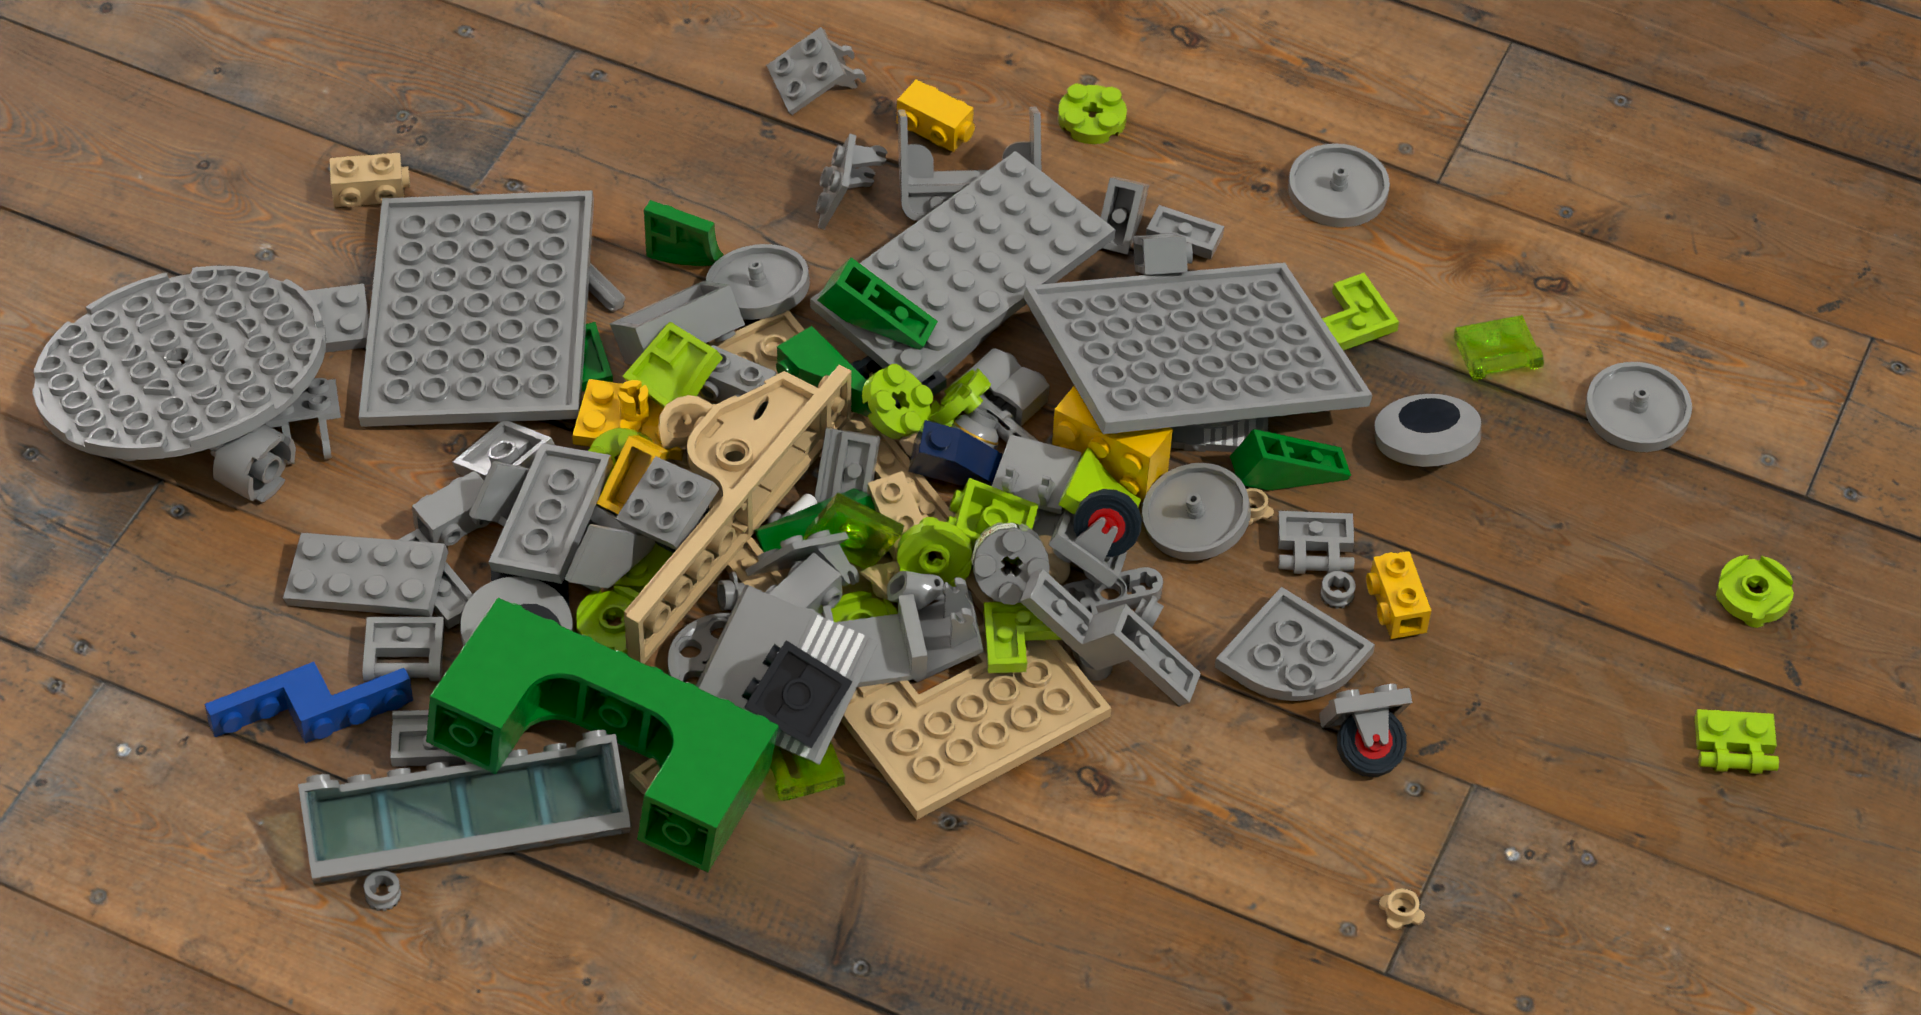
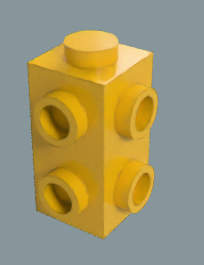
(936, 115)
(1399, 595)

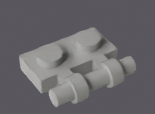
(1315, 532)

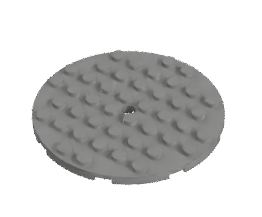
(116, 373)

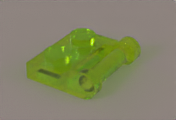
(1495, 340)
(813, 776)

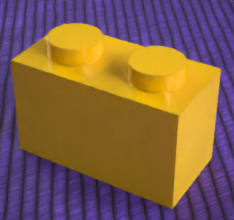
(629, 470)

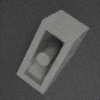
(1124, 211)

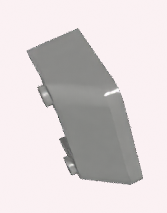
(927, 189)
(605, 548)

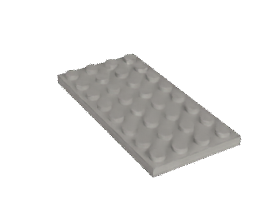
(975, 259)

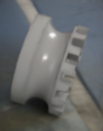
(1337, 598)
(385, 901)

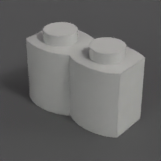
(1013, 386)

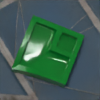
(679, 236)

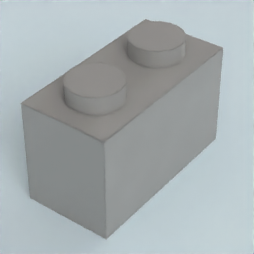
(1161, 253)

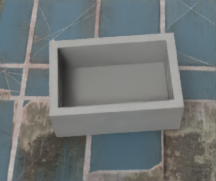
(702, 310)

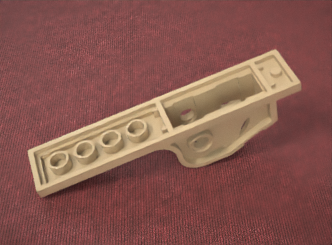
(754, 471)

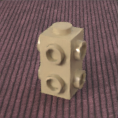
(367, 179)
(896, 500)

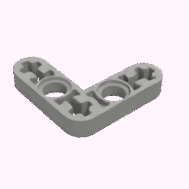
(1089, 596)

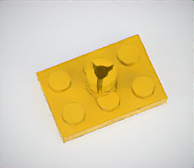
(618, 406)

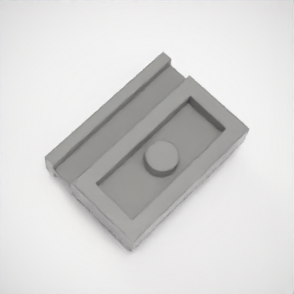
(846, 462)
(410, 743)

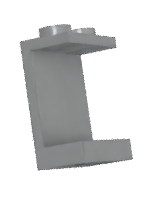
(900, 644)

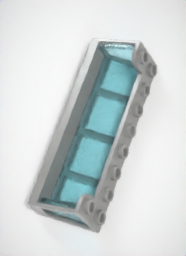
(464, 810)

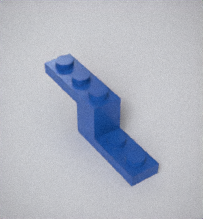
(309, 702)

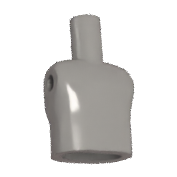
(923, 586)

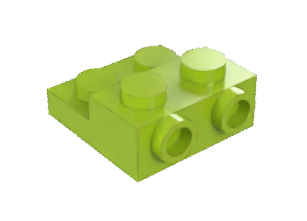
(983, 506)

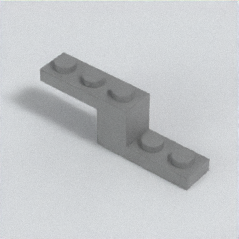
(1110, 637)

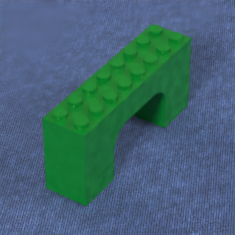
(534, 671)

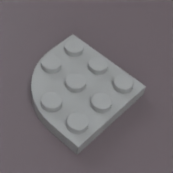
(1293, 651)

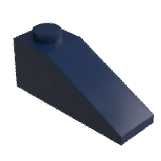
(952, 455)

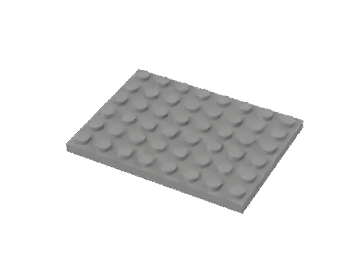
(478, 309)
(1195, 347)

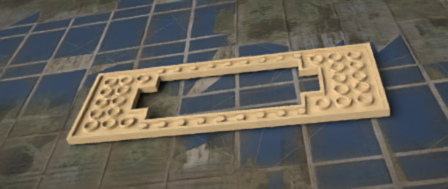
(970, 725)

